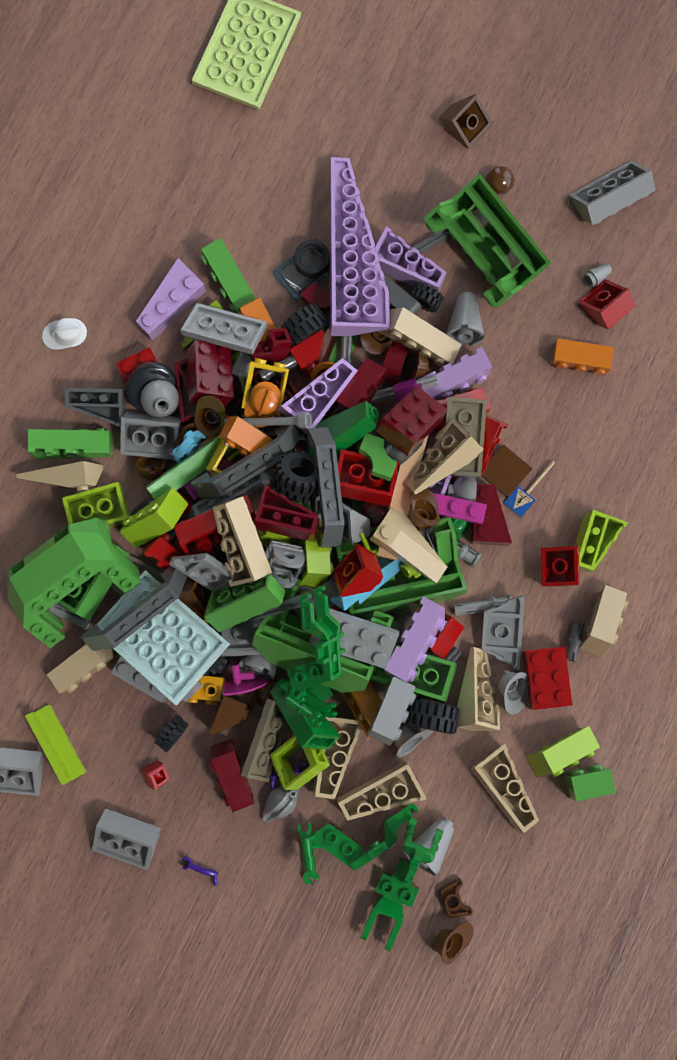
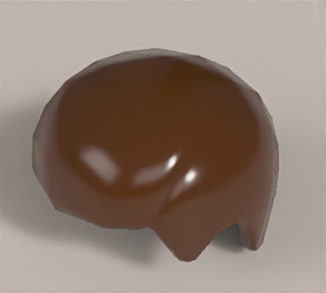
(500, 179)
(150, 468)

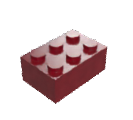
(209, 371)
(411, 420)

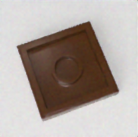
(506, 471)

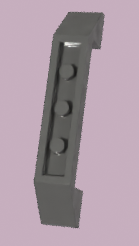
(248, 466)
(328, 486)
(246, 488)
(138, 614)

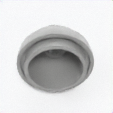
(159, 391)
(463, 488)

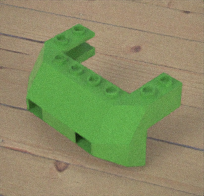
(490, 239)
(59, 569)
(406, 593)
(287, 646)

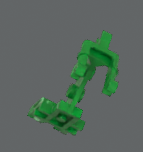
(324, 668)
(345, 848)
(397, 888)

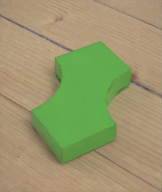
(382, 464)

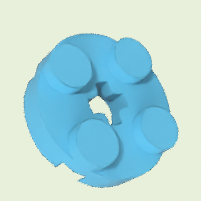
(191, 443)

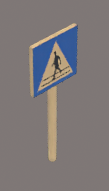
(520, 500)

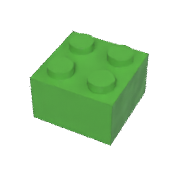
(589, 783)

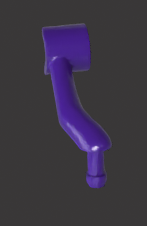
(275, 776)
(204, 871)

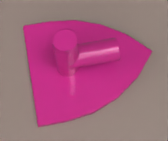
(242, 681)

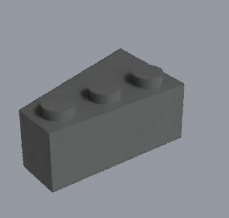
(98, 402)

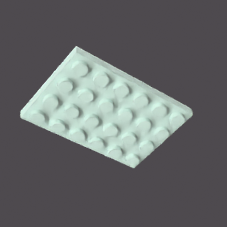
(171, 647)

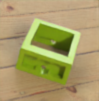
(281, 763)

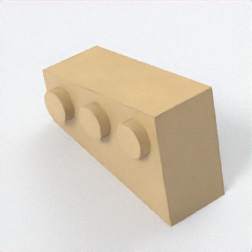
(80, 668)

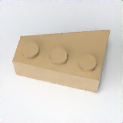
(605, 621)

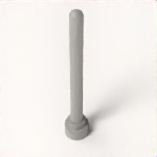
(302, 421)

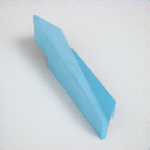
(388, 568)

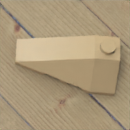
(450, 453)
(73, 475)
(404, 541)
(476, 695)

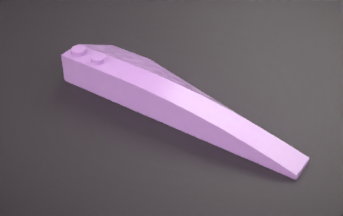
(356, 280)

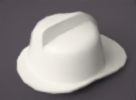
(64, 333)

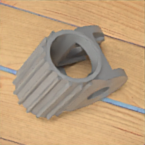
(285, 560)

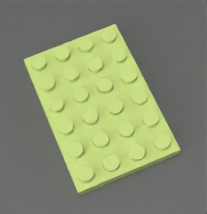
(246, 50)

